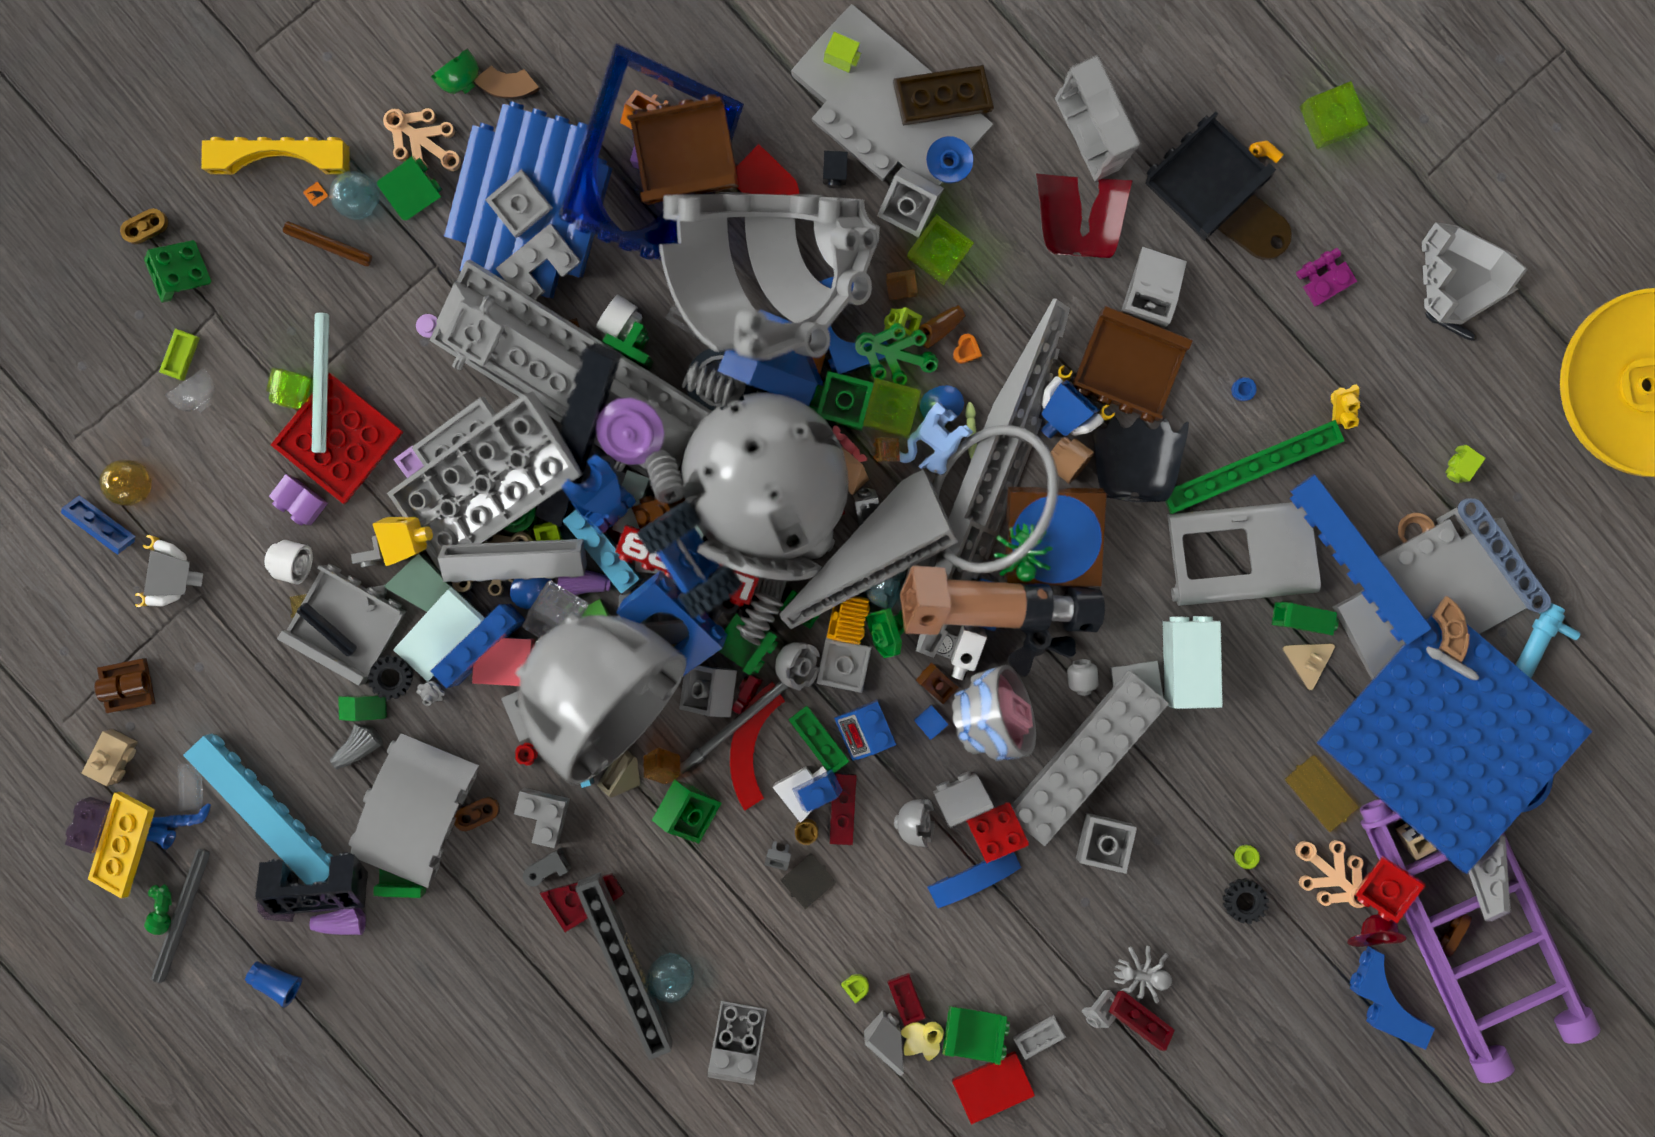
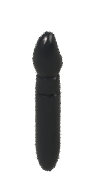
(1455, 328)

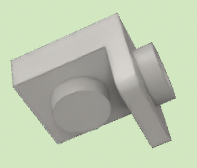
(1099, 1014)

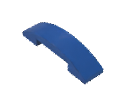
(972, 880)

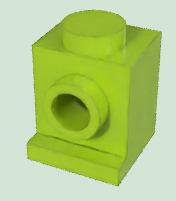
(901, 316)
(1464, 464)

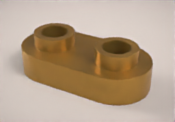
(145, 224)

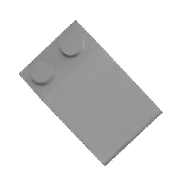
(962, 798)

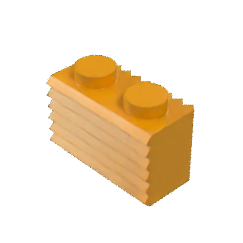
(848, 620)

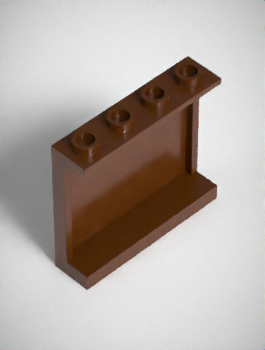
(683, 149)
(1130, 364)

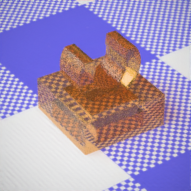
(887, 449)

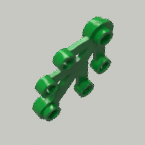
(894, 351)

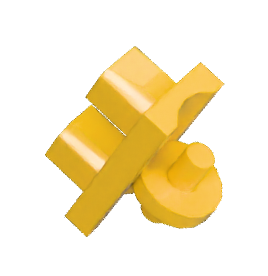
(1346, 406)

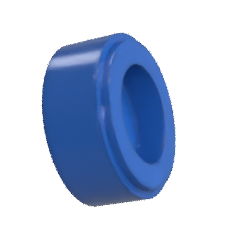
(1244, 389)

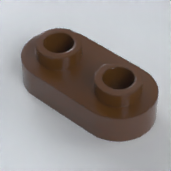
(477, 814)
(1458, 928)

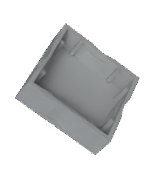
(1096, 118)

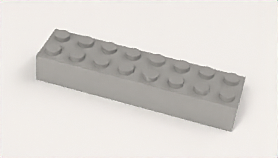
(1087, 757)

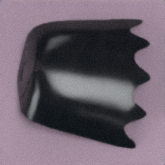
(1138, 460)

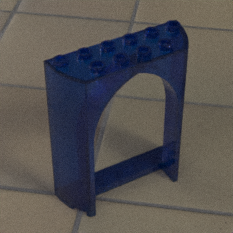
(582, 199)

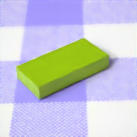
(179, 354)

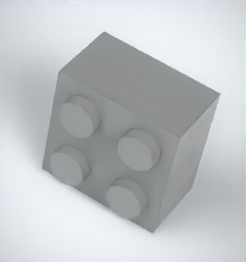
(910, 201)
(1106, 843)

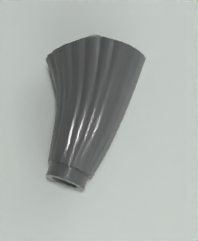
(360, 743)

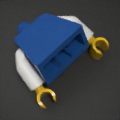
(1069, 409)

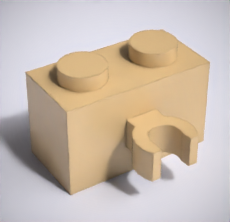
(110, 757)

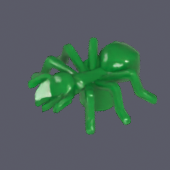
(1025, 566)

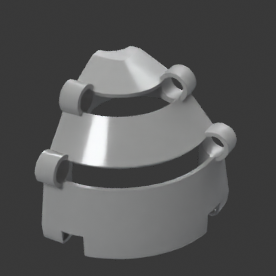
(708, 289)

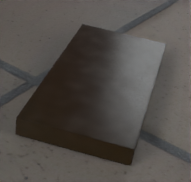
(943, 95)

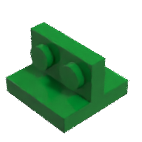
(635, 340)

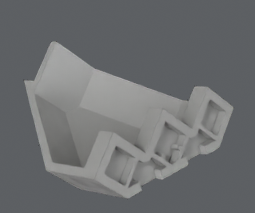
(1465, 273)

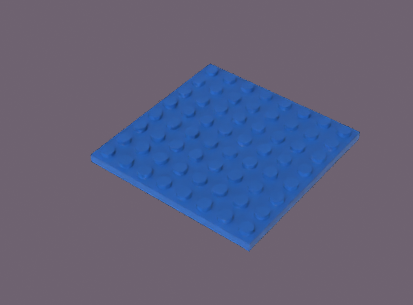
(1453, 749)

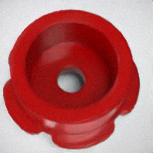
(526, 760)

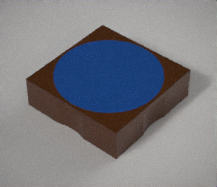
(1073, 532)

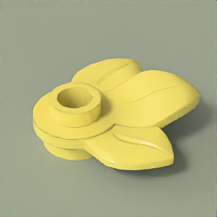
(921, 1041)

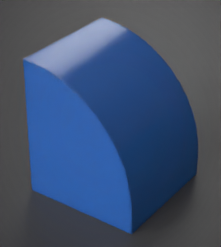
(931, 722)

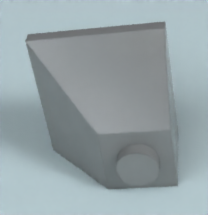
(884, 1039)

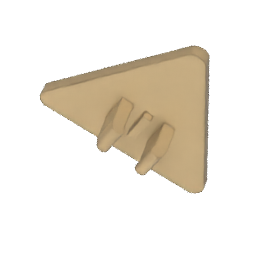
(1309, 660)

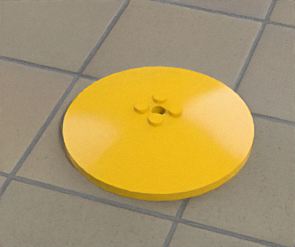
(1604, 383)

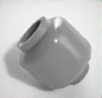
(1082, 677)

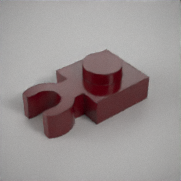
(748, 690)

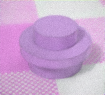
(426, 324)

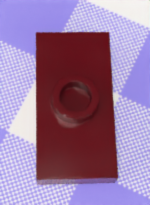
(906, 999)

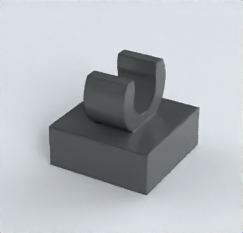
(777, 858)

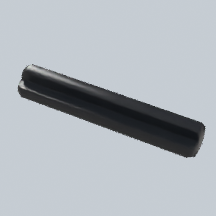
(326, 629)

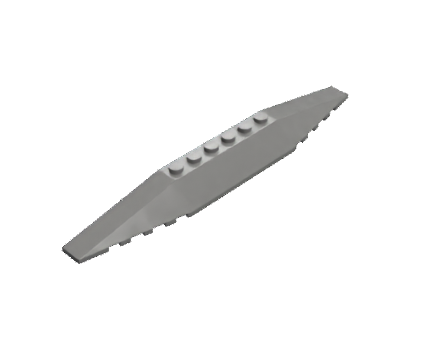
(1000, 458)

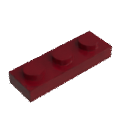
(1141, 1020)

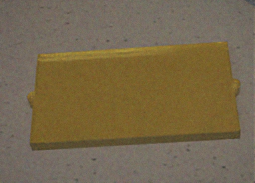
(1321, 793)

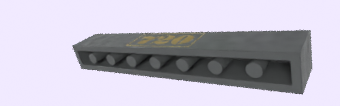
(624, 965)

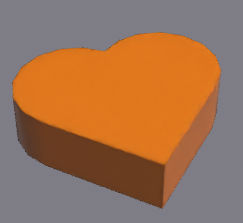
(967, 349)

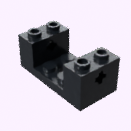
(281, 894)

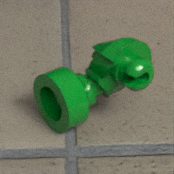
(158, 920)

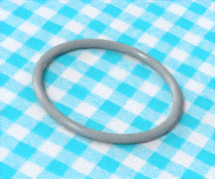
(1048, 511)

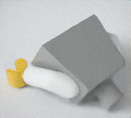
(166, 574)

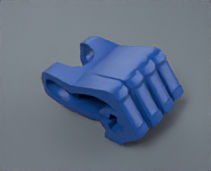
(601, 497)

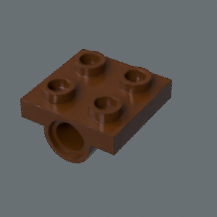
(124, 685)

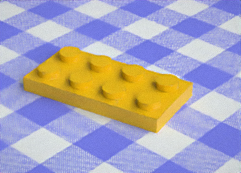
(121, 844)

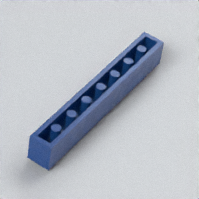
(1360, 559)

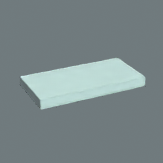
(438, 633)

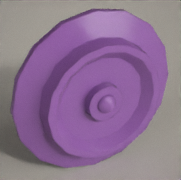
(629, 430)

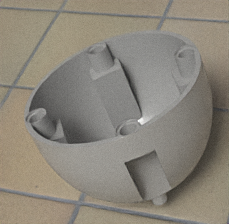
(737, 498)
(595, 691)

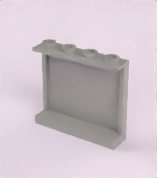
(342, 605)

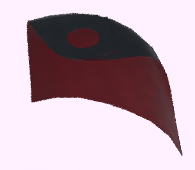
(1063, 216)

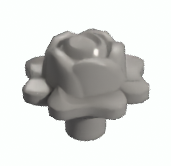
(430, 692)

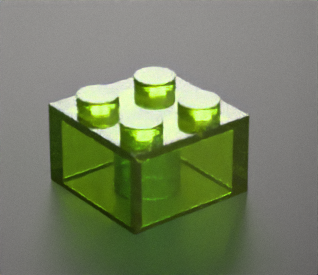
(1334, 115)
(940, 250)
(891, 408)

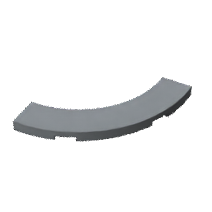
(792, 569)

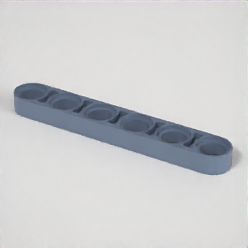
(1501, 558)

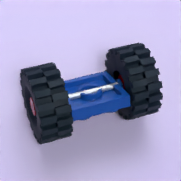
(696, 575)

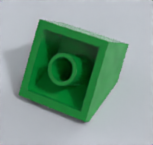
(686, 811)

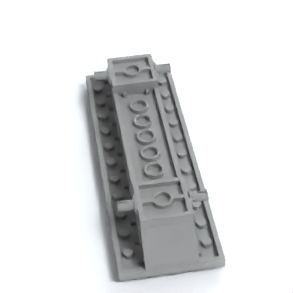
(540, 352)

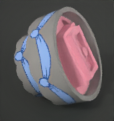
(995, 715)

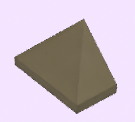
(620, 775)

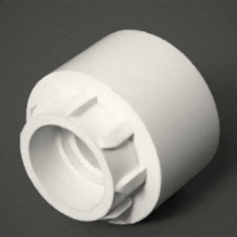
(619, 318)
(289, 561)

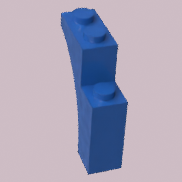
(1386, 1012)

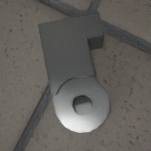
(545, 866)

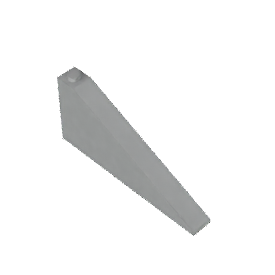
(893, 538)

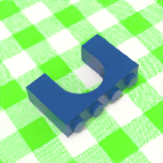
(843, 354)
(662, 595)
(459, 661)

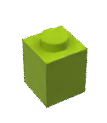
(842, 52)

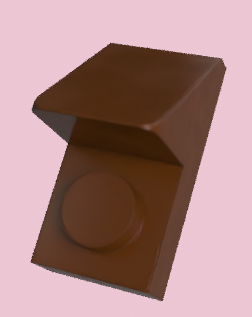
(936, 683)

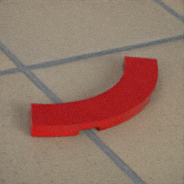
(742, 752)

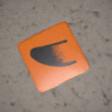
(315, 194)

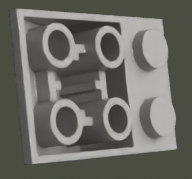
(1154, 288)
(737, 1043)

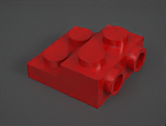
(1389, 890)

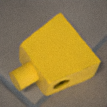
(401, 537)

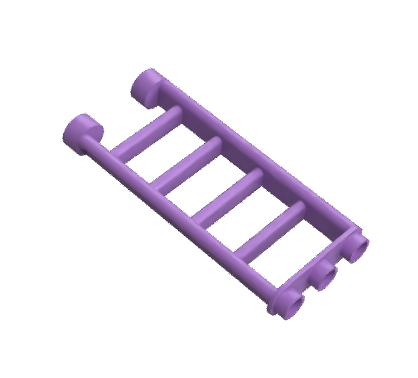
(1491, 1062)

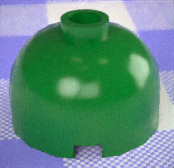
(458, 74)

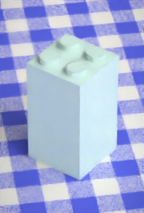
(1192, 662)

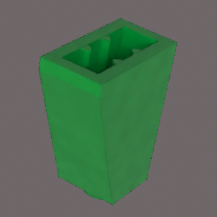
(1304, 618)

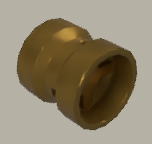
(808, 834)

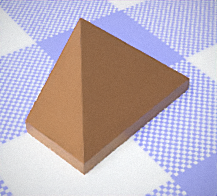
(856, 472)

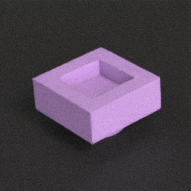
(408, 462)

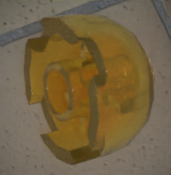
(125, 482)

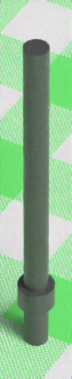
(699, 754)

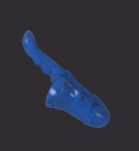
(159, 825)

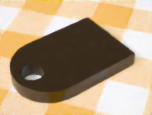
(1255, 226)

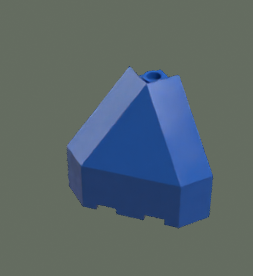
(784, 374)

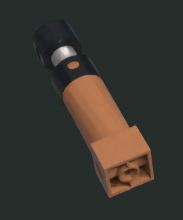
(934, 600)

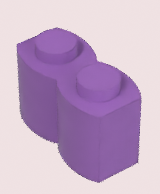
(297, 500)

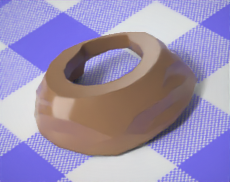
(1421, 519)

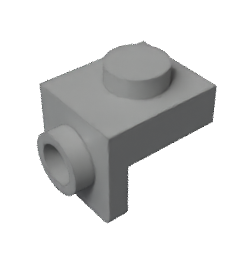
(369, 557)

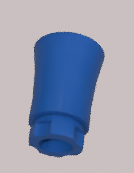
(274, 983)

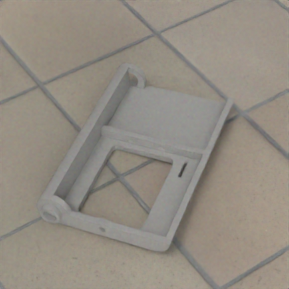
(1279, 551)

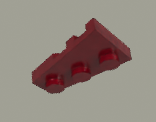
(567, 905)

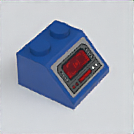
(865, 731)

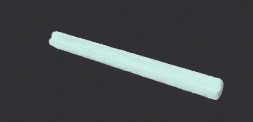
(320, 382)

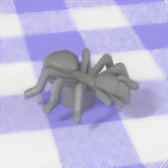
(1145, 973)

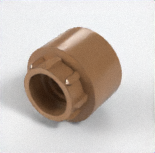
(1070, 458)

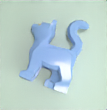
(935, 434)

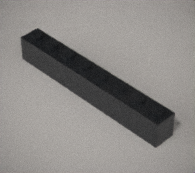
(580, 421)

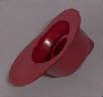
(1377, 931)

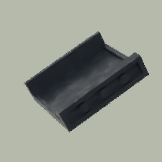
(1208, 177)

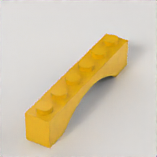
(229, 156)

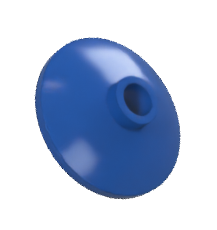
(954, 150)

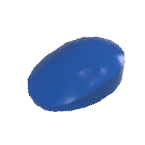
(946, 395)
(525, 592)

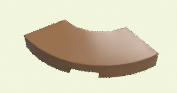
(505, 85)
(1454, 629)

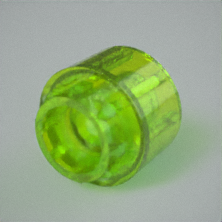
(288, 388)

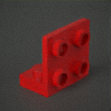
(998, 832)

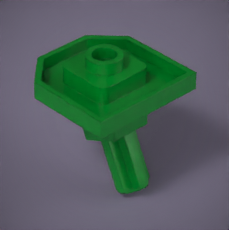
(886, 631)

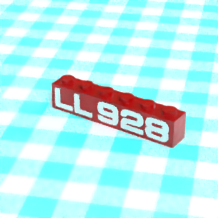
(632, 549)

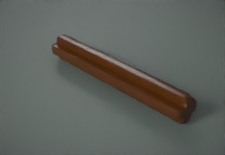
(327, 243)

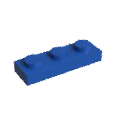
(98, 524)

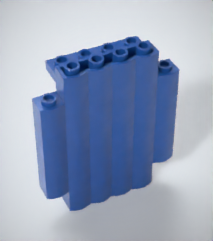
(547, 155)

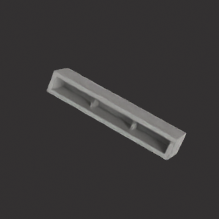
(513, 560)

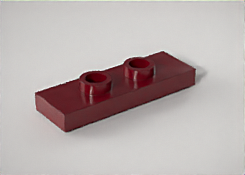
(843, 811)

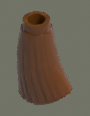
(941, 325)

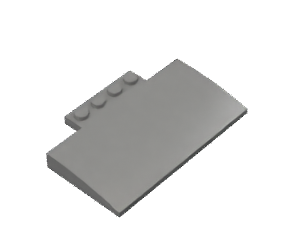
(862, 104)
(484, 472)
(1428, 570)

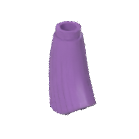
(588, 583)
(340, 922)

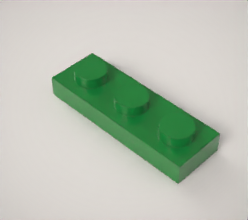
(818, 739)

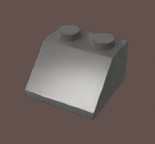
(708, 691)

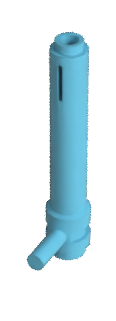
(1543, 630)

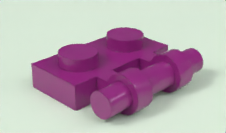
(1330, 283)

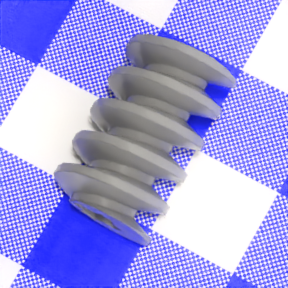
(710, 384)
(665, 477)
(758, 617)

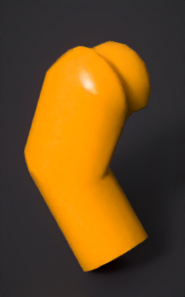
(1265, 148)

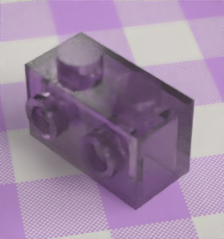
(87, 824)

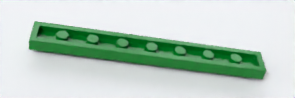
(1254, 466)

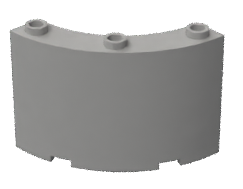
(412, 809)

